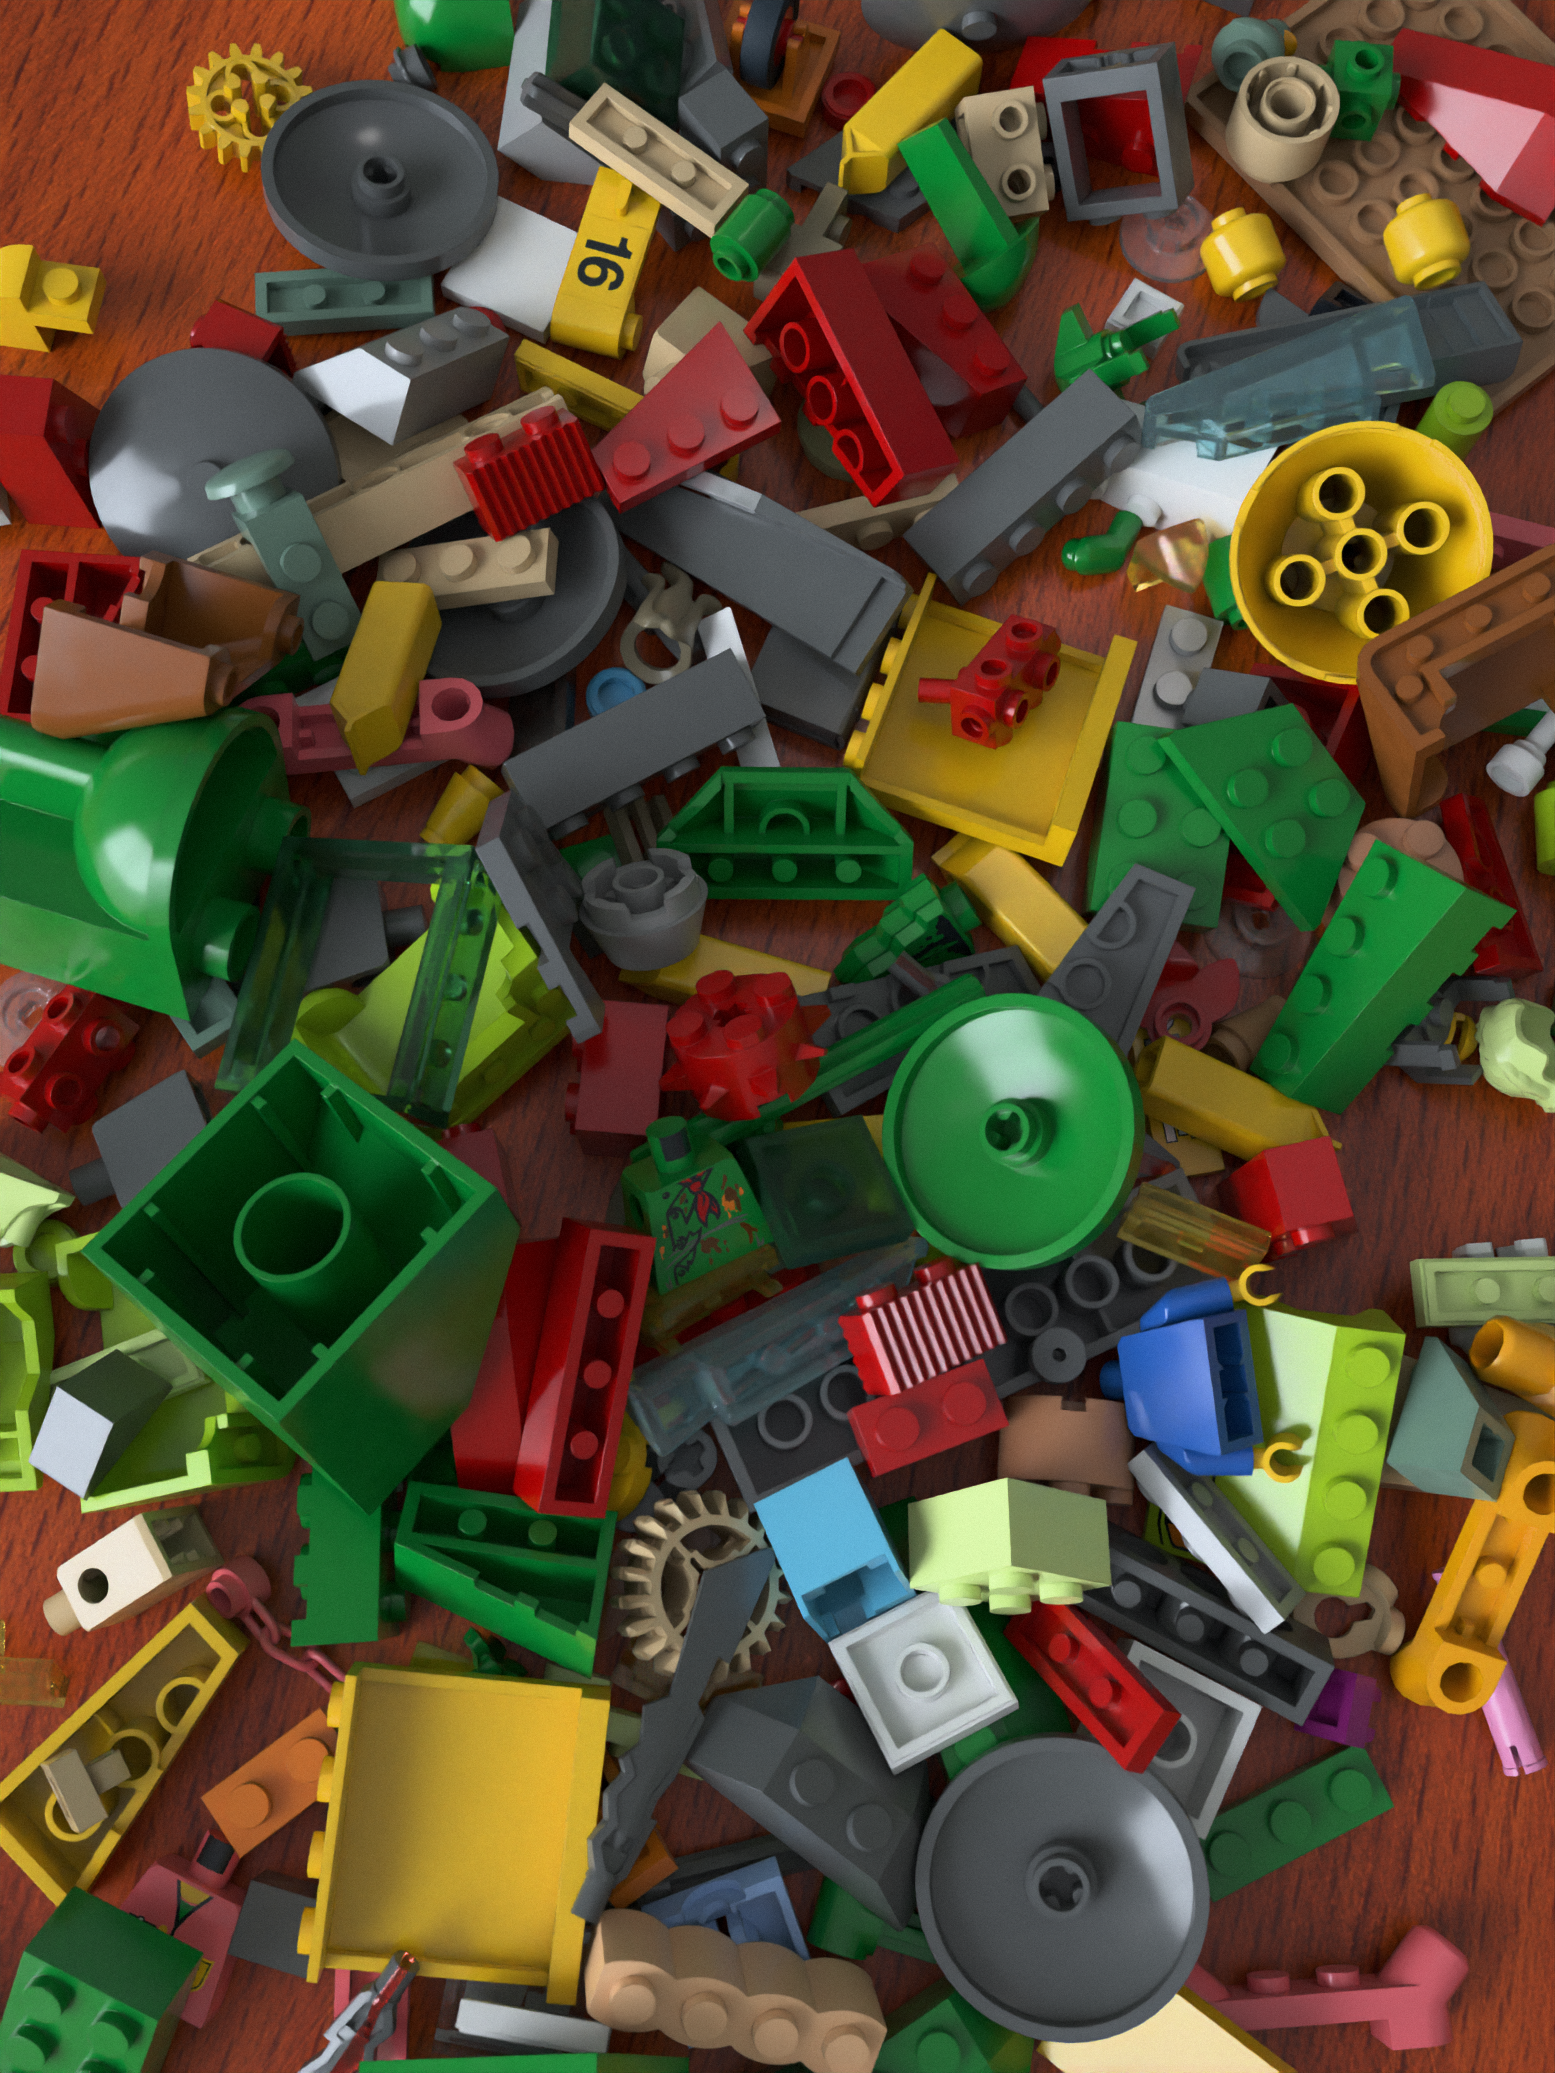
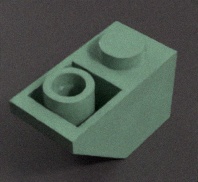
(1450, 1429)

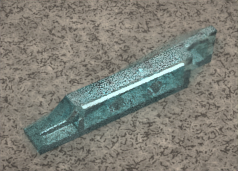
(1296, 386)
(761, 1352)

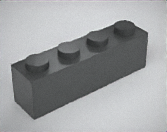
(1026, 488)
(635, 743)

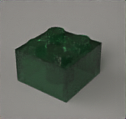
(621, 43)

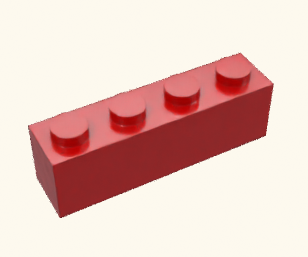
(583, 1368)

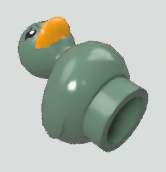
(1246, 44)

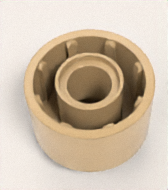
(1282, 119)

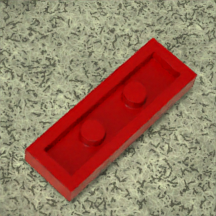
(1095, 1681)

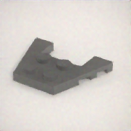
(545, 896)

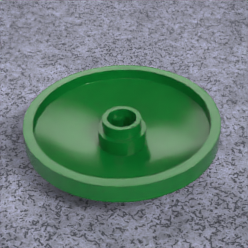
(1013, 1132)

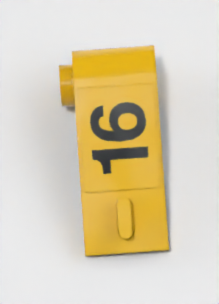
(602, 273)

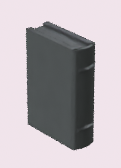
(810, 691)

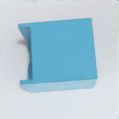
(835, 1550)

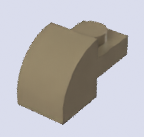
(822, 231)

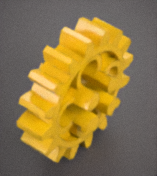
(221, 91)

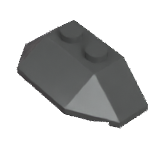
(819, 1783)

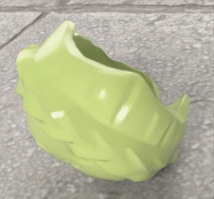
(1518, 1050)

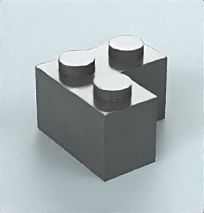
(729, 129)

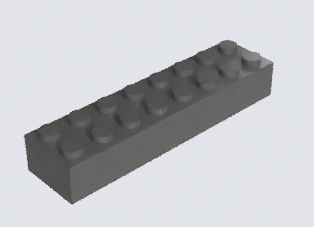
(1092, 1293)

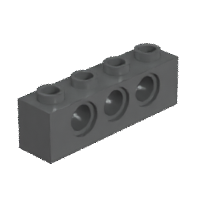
(1196, 1623)

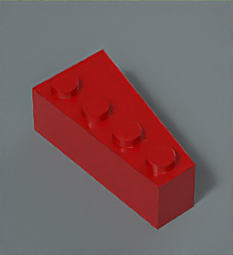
(854, 376)

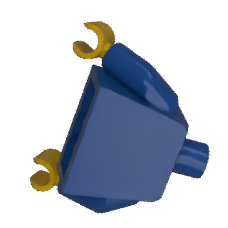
(1195, 1383)

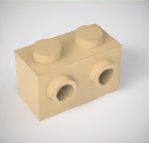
(1012, 154)

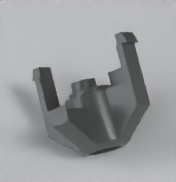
(1421, 1048)

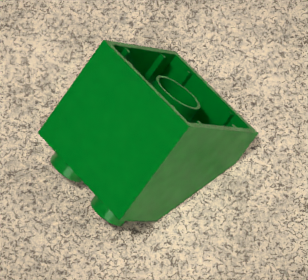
(321, 1270)

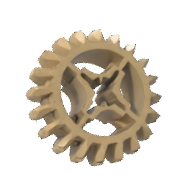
(660, 1552)

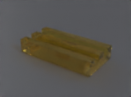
(1192, 1233)

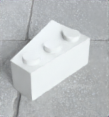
(1177, 486)

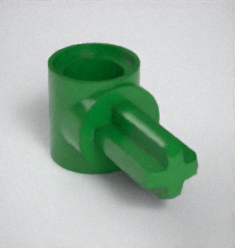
(853, 1931)

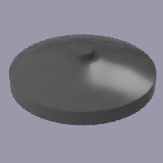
(979, 24)
(379, 180)
(181, 425)
(535, 640)
(1062, 1889)

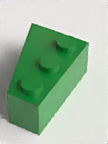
(508, 1568)

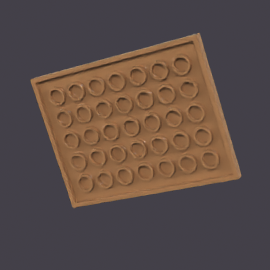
(1359, 184)

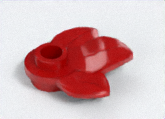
(1192, 996)

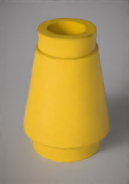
(461, 808)

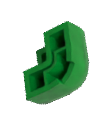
(458, 32)

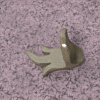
(671, 612)

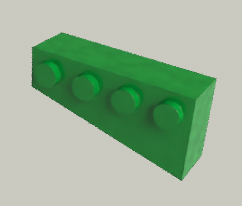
(1373, 975)
(346, 1568)

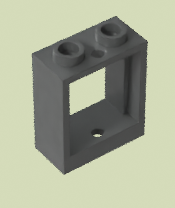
(1110, 73)

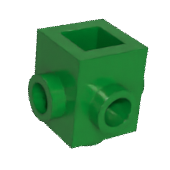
(1364, 85)

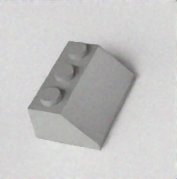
(525, 135)
(412, 375)

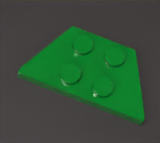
(1275, 800)

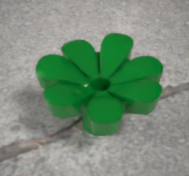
(489, 1655)

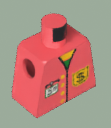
(198, 1908)

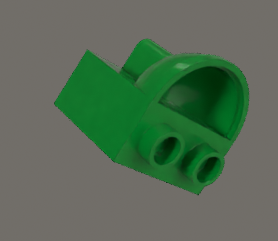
(141, 853)

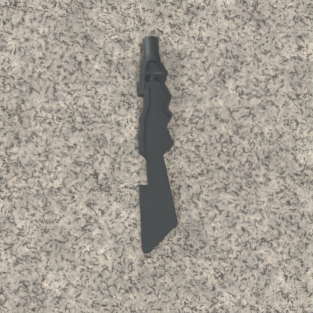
(669, 1727)

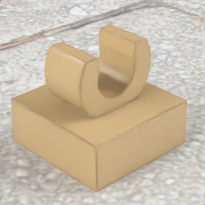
(79, 1784)

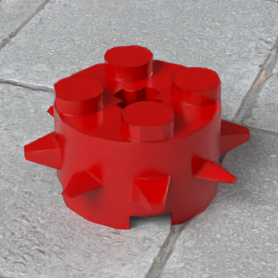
(743, 1044)

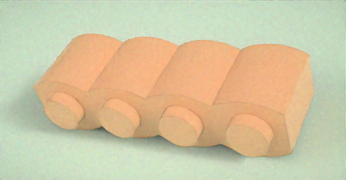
(726, 1994)

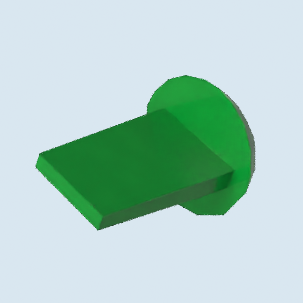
(989, 248)

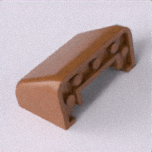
(173, 656)
(1457, 675)

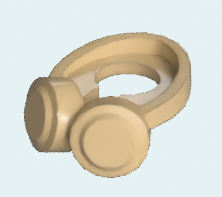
(1379, 1632)

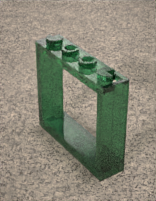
(445, 983)

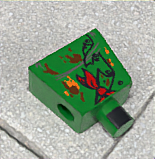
(693, 1204)

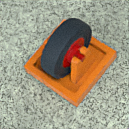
(780, 59)

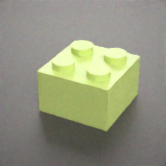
(1009, 1546)

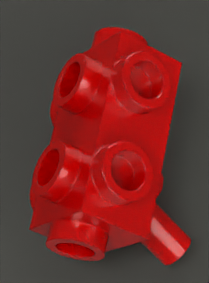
(999, 683)
(67, 1059)

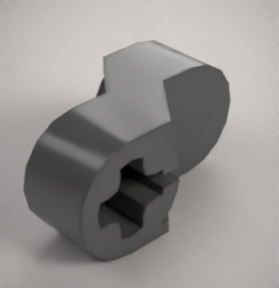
(684, 1469)

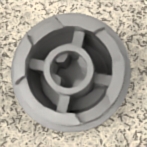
(645, 910)

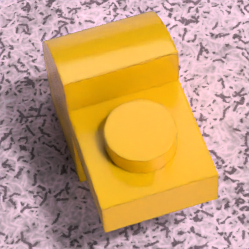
(45, 297)

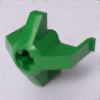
(1106, 352)

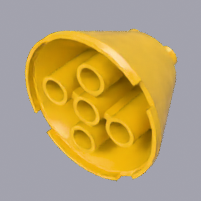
(1401, 505)

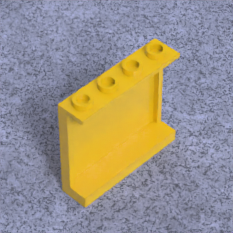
(1012, 796)
(456, 1825)

